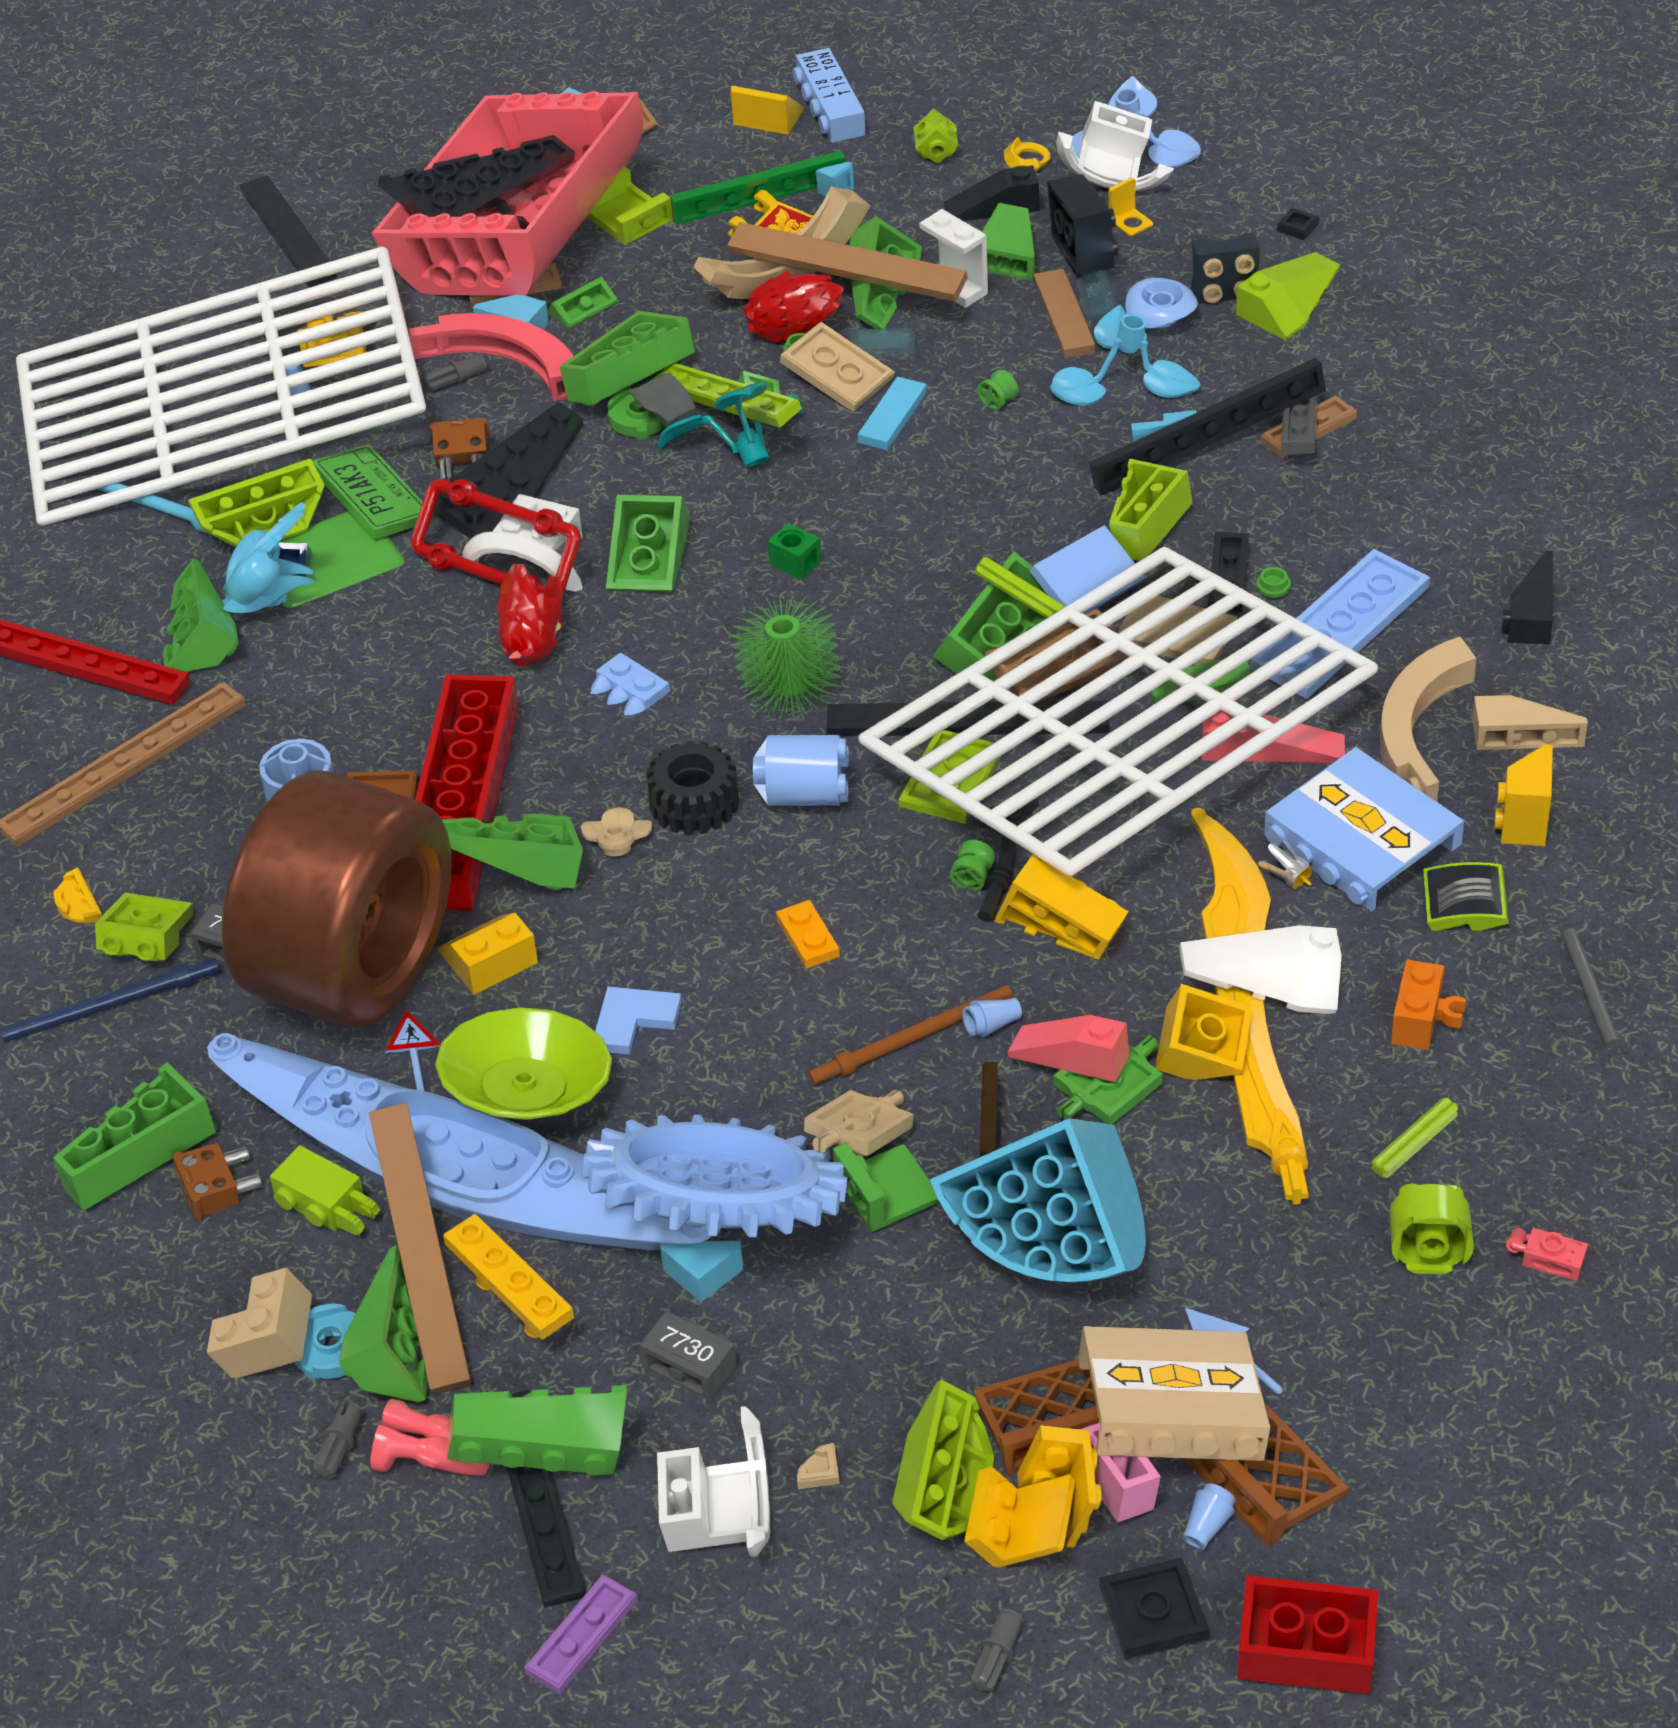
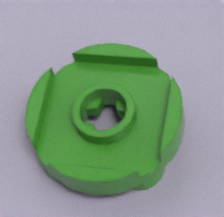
(630, 423)

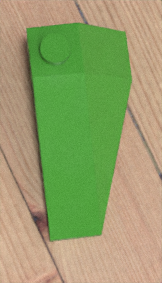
(536, 849)
(383, 1338)

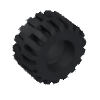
(692, 787)

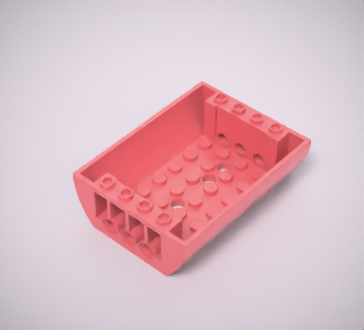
(491, 250)

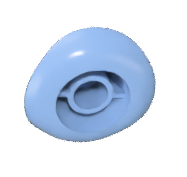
(1160, 301)

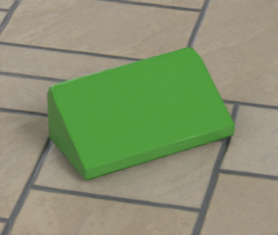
(583, 303)

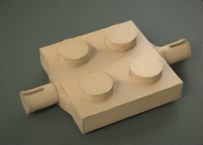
(860, 1121)

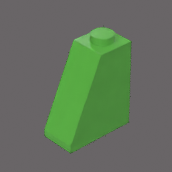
(1010, 242)

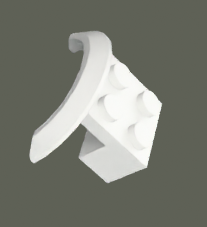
(1111, 149)
(521, 539)
(715, 1502)

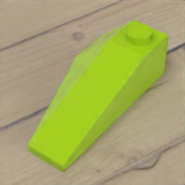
(1285, 294)

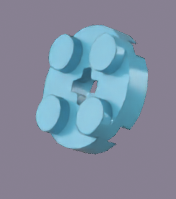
(322, 1360)

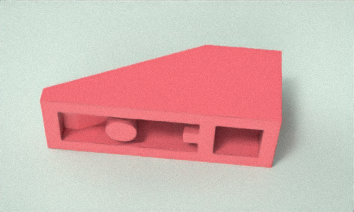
(1075, 1044)

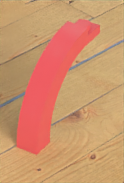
(499, 337)

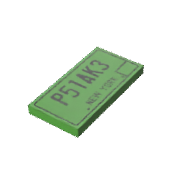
(370, 490)

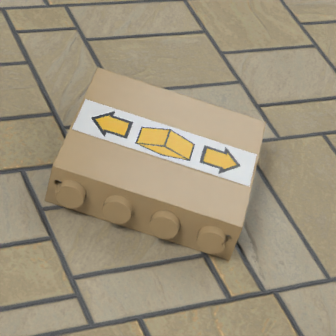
(1175, 1393)

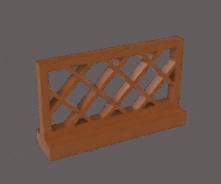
(1016, 1443)
(1256, 1499)

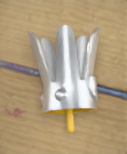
(1296, 867)

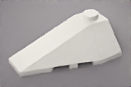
(1281, 963)

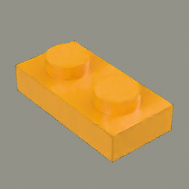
(807, 934)

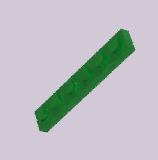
(740, 191)

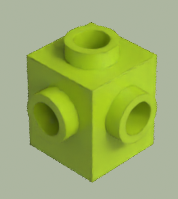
(935, 137)

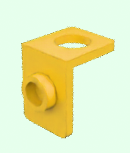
(1122, 200)

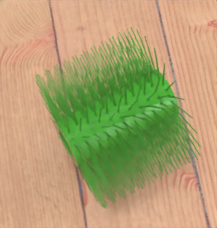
(787, 655)

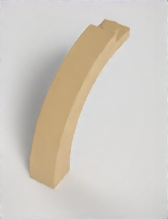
(833, 222)
(1413, 690)

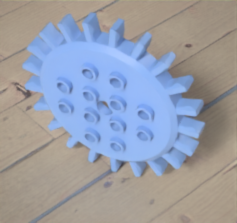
(714, 1175)

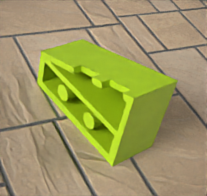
(1149, 506)

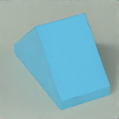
(702, 1265)

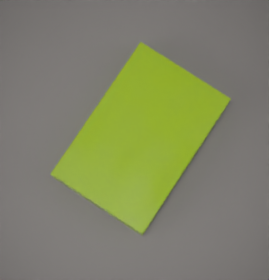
(925, 800)

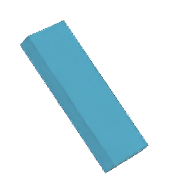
(892, 413)

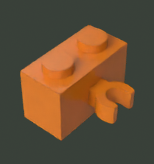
(1421, 1005)

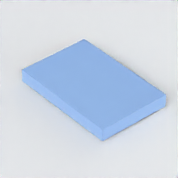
(1083, 568)

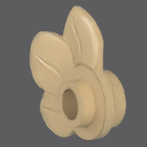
(616, 831)

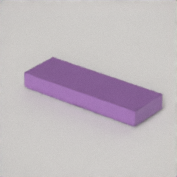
(581, 1634)

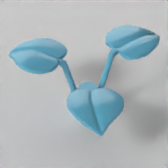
(1127, 334)

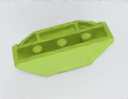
(260, 503)
(942, 1463)

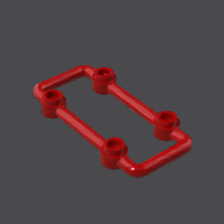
(465, 494)

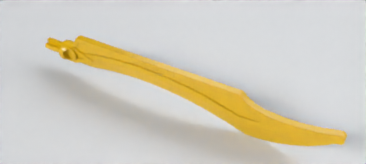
(1265, 1108)

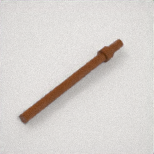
(847, 1062)

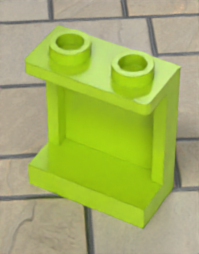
(630, 212)

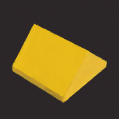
(764, 110)

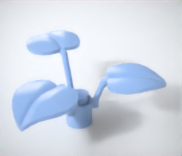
(1171, 148)

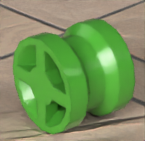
(997, 389)

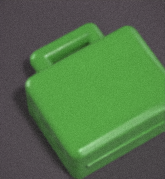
(341, 557)

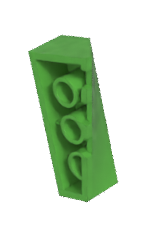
(539, 1429)

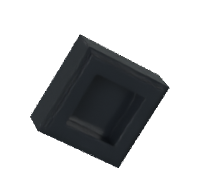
(1297, 224)

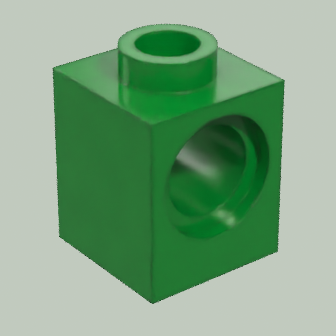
(794, 551)

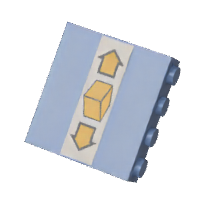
(1360, 825)

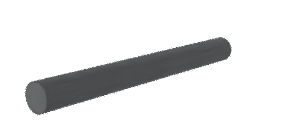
(1591, 988)

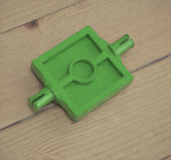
(1107, 1098)

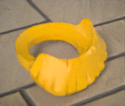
(1012, 153)

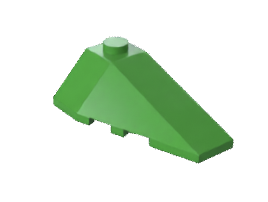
(875, 302)
(199, 625)

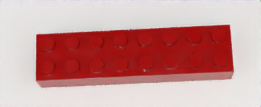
(468, 763)

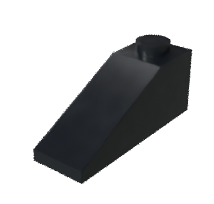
(1009, 186)
(1531, 606)

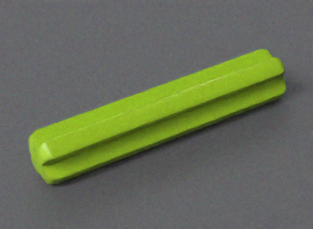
(1017, 588)
(1414, 1138)

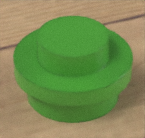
(1273, 582)

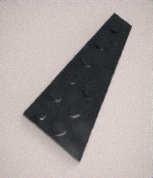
(477, 182)
(513, 468)

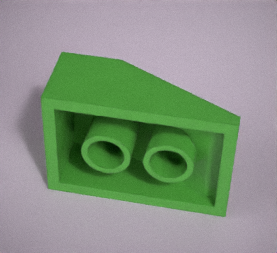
(647, 543)

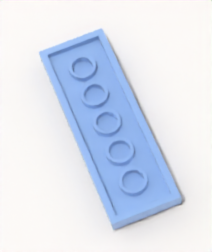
(1350, 613)

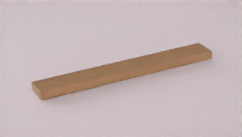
(848, 261)
(120, 764)
(420, 1249)

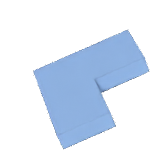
(629, 1008)

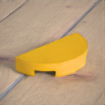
(75, 899)

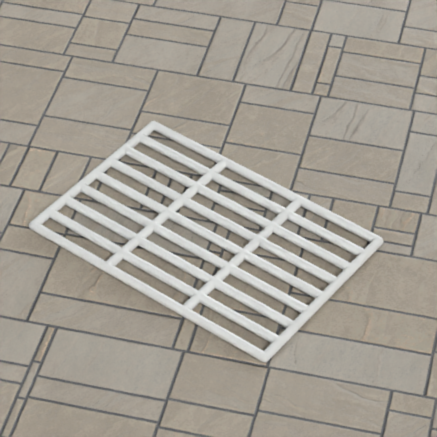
(156, 400)
(1100, 750)

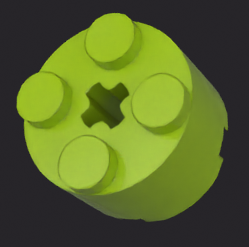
(1431, 1228)

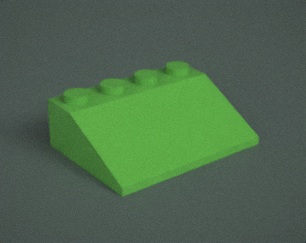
(989, 622)

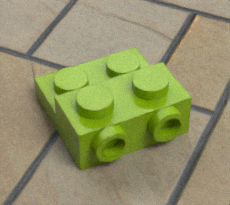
(142, 926)

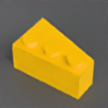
(1061, 908)

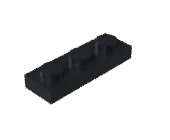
(1229, 562)

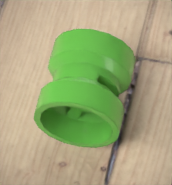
(972, 865)

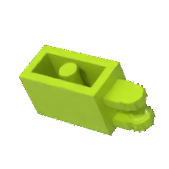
(322, 1192)

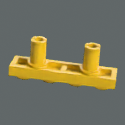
(508, 1277)

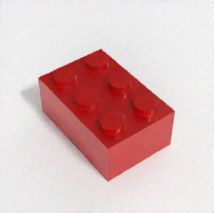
(1308, 1634)

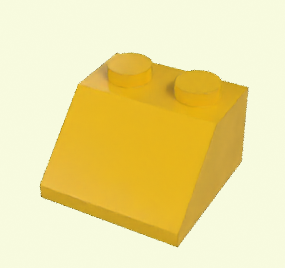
(1526, 799)
(491, 952)
(1203, 1035)

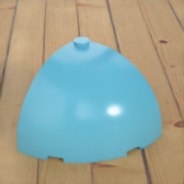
(1051, 1204)

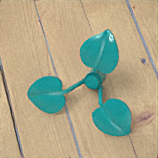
(748, 444)

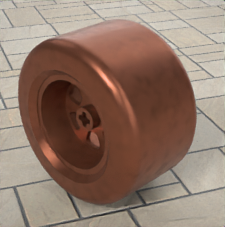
(336, 898)

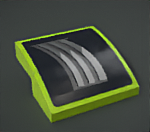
(1465, 895)

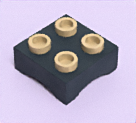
(1223, 266)

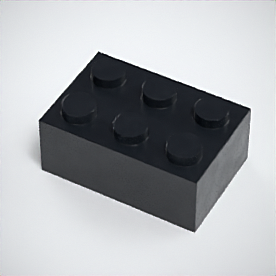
(1082, 224)

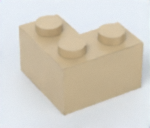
(268, 1331)

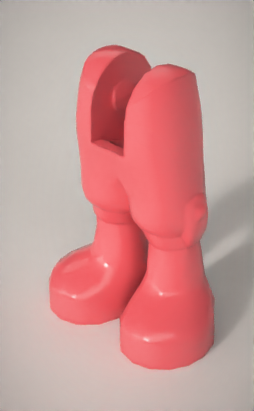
(430, 1451)

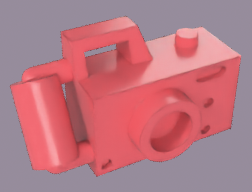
(1549, 1252)

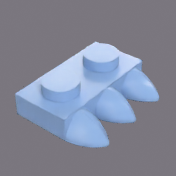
(629, 682)

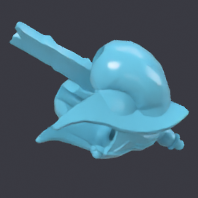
(256, 573)

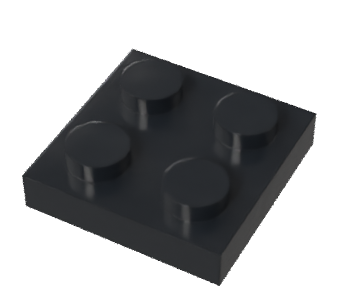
(1153, 1608)

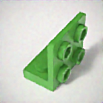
(885, 1185)

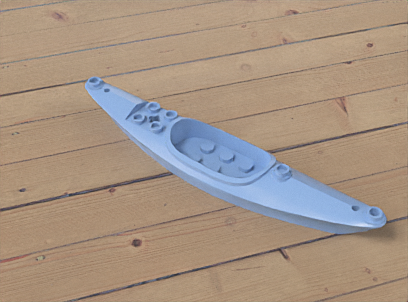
(466, 1156)

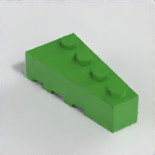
(626, 355)

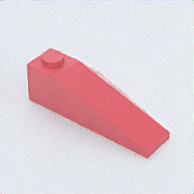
(1298, 745)

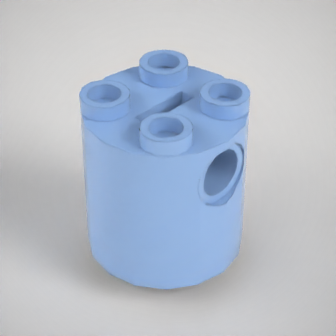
(291, 760)
(802, 770)

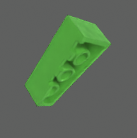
(134, 1138)

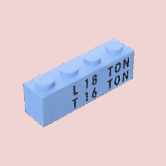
(829, 95)

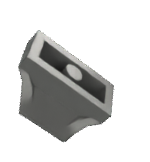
(665, 399)

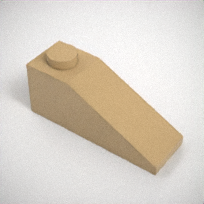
(1522, 724)

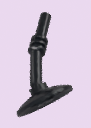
(1002, 872)

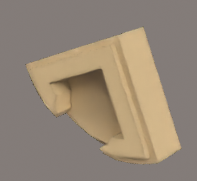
(819, 1468)

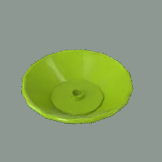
(523, 1063)

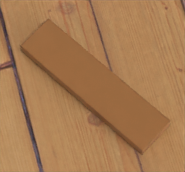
(1064, 313)

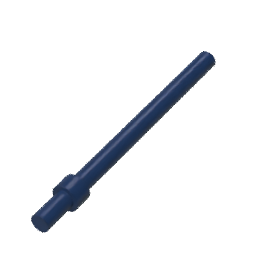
(180, 976)

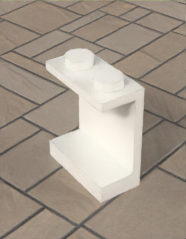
(962, 249)

